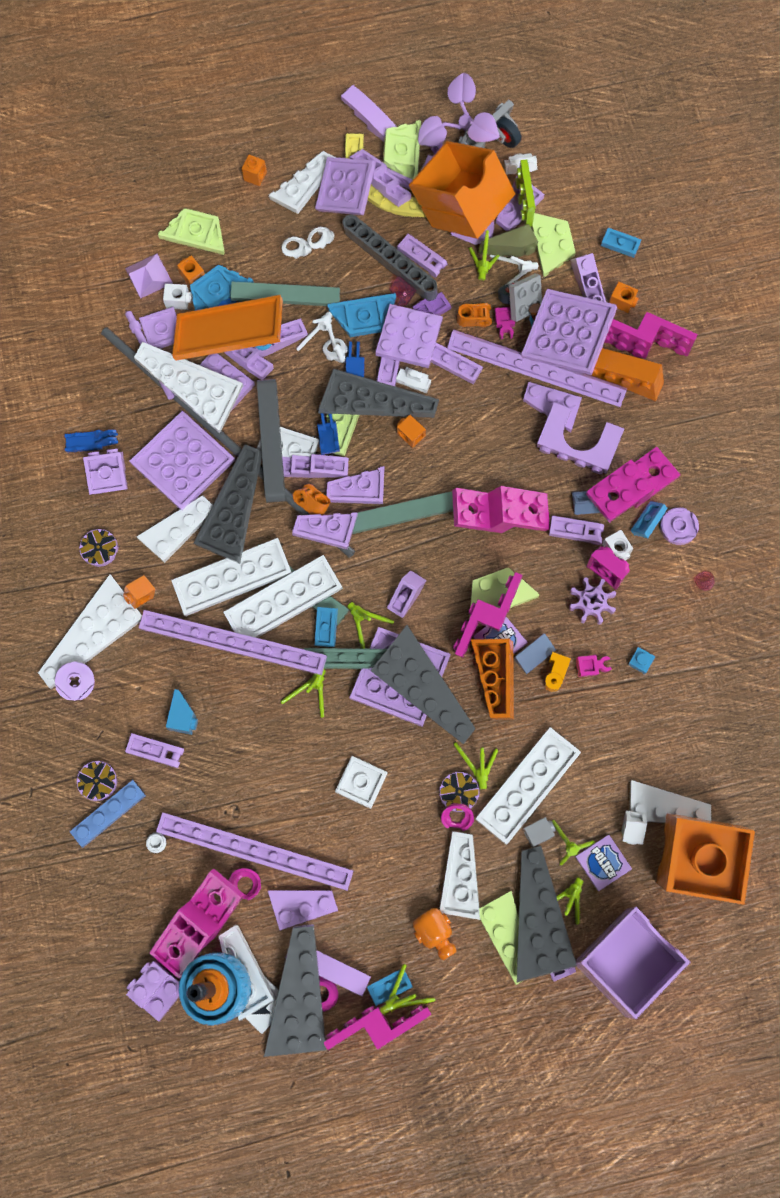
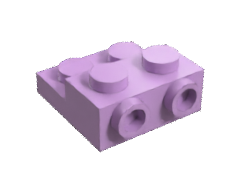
(105, 471)
(154, 990)

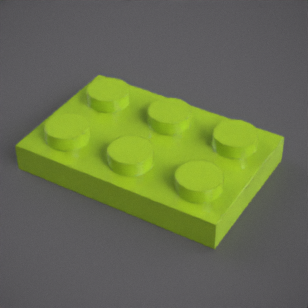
(526, 196)

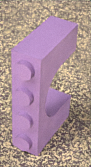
(553, 442)

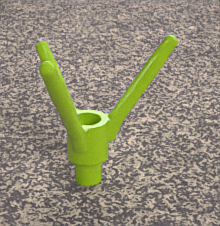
(483, 265)
(361, 614)
(315, 682)
(481, 773)
(571, 847)
(573, 894)
(395, 1003)

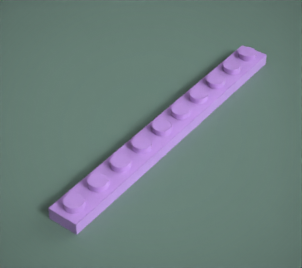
(548, 373)
(233, 642)
(255, 851)

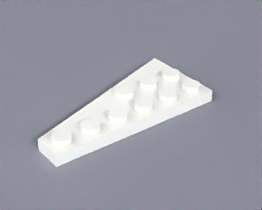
(198, 387)
(97, 627)

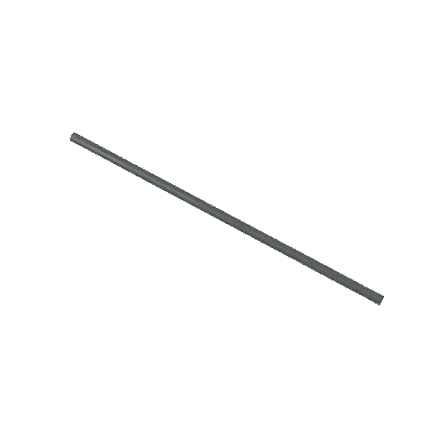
(222, 437)

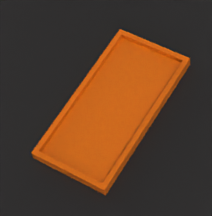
(228, 328)

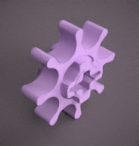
(600, 601)

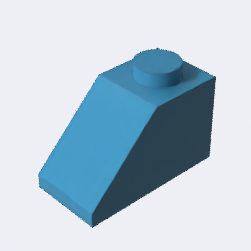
(181, 716)

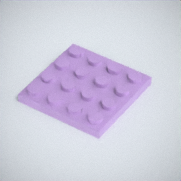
(569, 331)
(182, 460)
(377, 694)

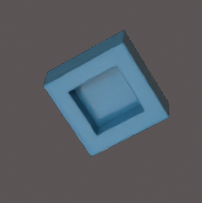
(641, 660)

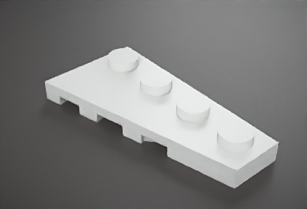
(300, 189)
(234, 944)

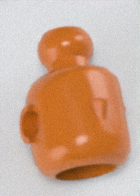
(433, 931)

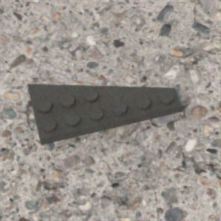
(363, 396)
(229, 518)
(415, 678)
(541, 932)
(298, 1011)

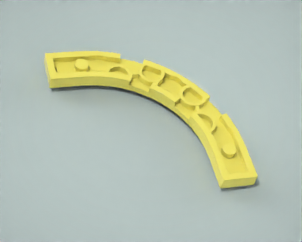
(411, 208)

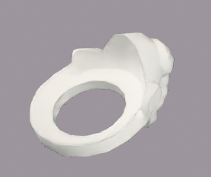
(326, 238)
(303, 249)
(340, 351)

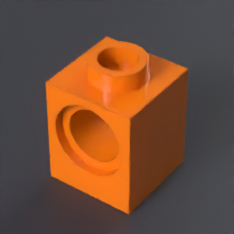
(254, 170)
(190, 264)
(623, 290)
(410, 431)
(139, 592)

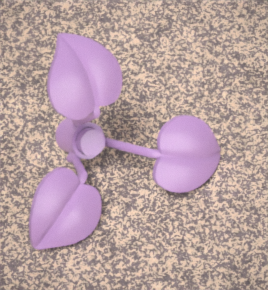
(480, 129)

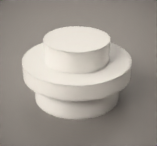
(156, 842)

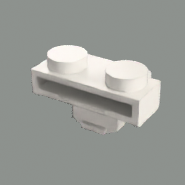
(514, 162)
(414, 379)

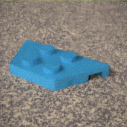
(214, 287)
(362, 315)

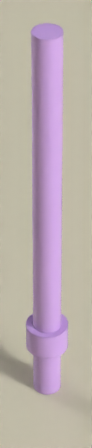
(136, 328)

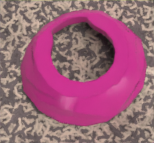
(465, 823)
(244, 872)
(333, 993)

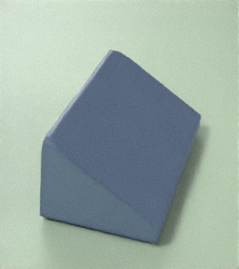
(583, 504)
(535, 654)

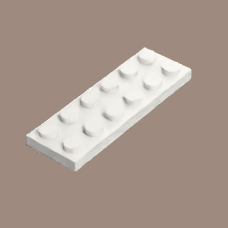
(229, 579)
(284, 599)
(528, 786)

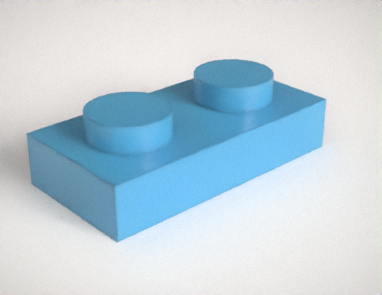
(621, 242)
(649, 519)
(326, 626)
(382, 989)

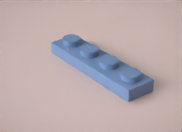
(107, 813)

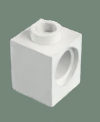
(174, 290)
(619, 539)
(634, 827)

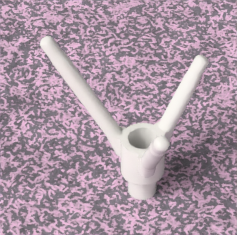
(524, 266)
(323, 324)

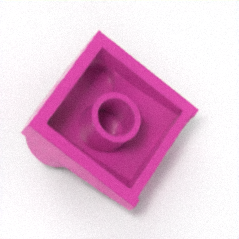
(608, 566)

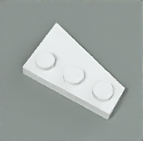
(296, 443)

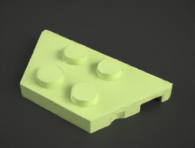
(402, 149)
(195, 230)
(554, 242)
(493, 585)

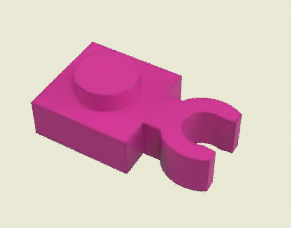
(504, 321)
(590, 666)

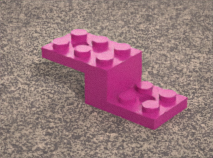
(650, 330)
(632, 484)
(500, 509)
(487, 615)
(197, 923)
(377, 1026)

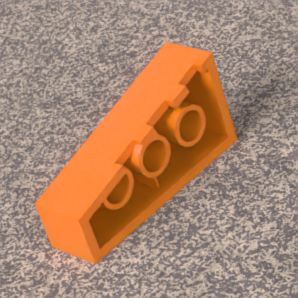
(630, 372)
(497, 675)

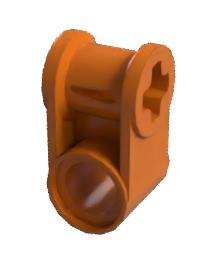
(475, 314)
(313, 500)

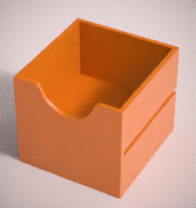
(462, 189)
(706, 858)

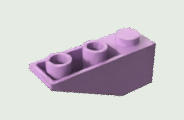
(588, 277)

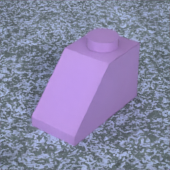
(406, 593)

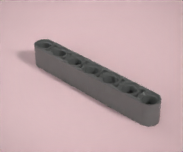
(386, 250)
(271, 441)

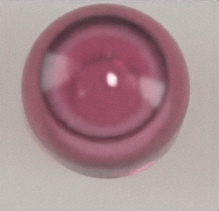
(705, 585)

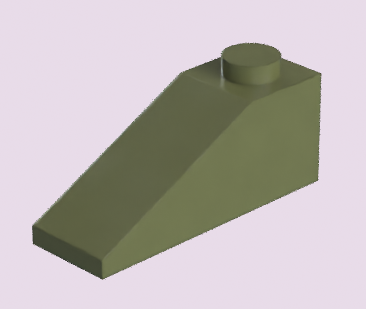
(512, 243)

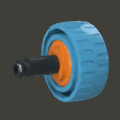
(214, 988)

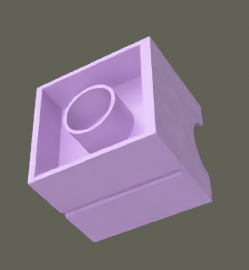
(631, 963)

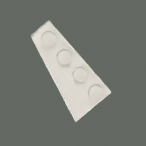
(176, 529)
(658, 803)
(460, 882)

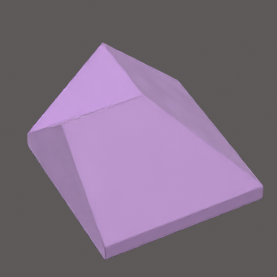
(148, 275)

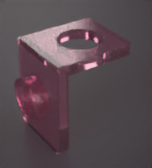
(403, 291)

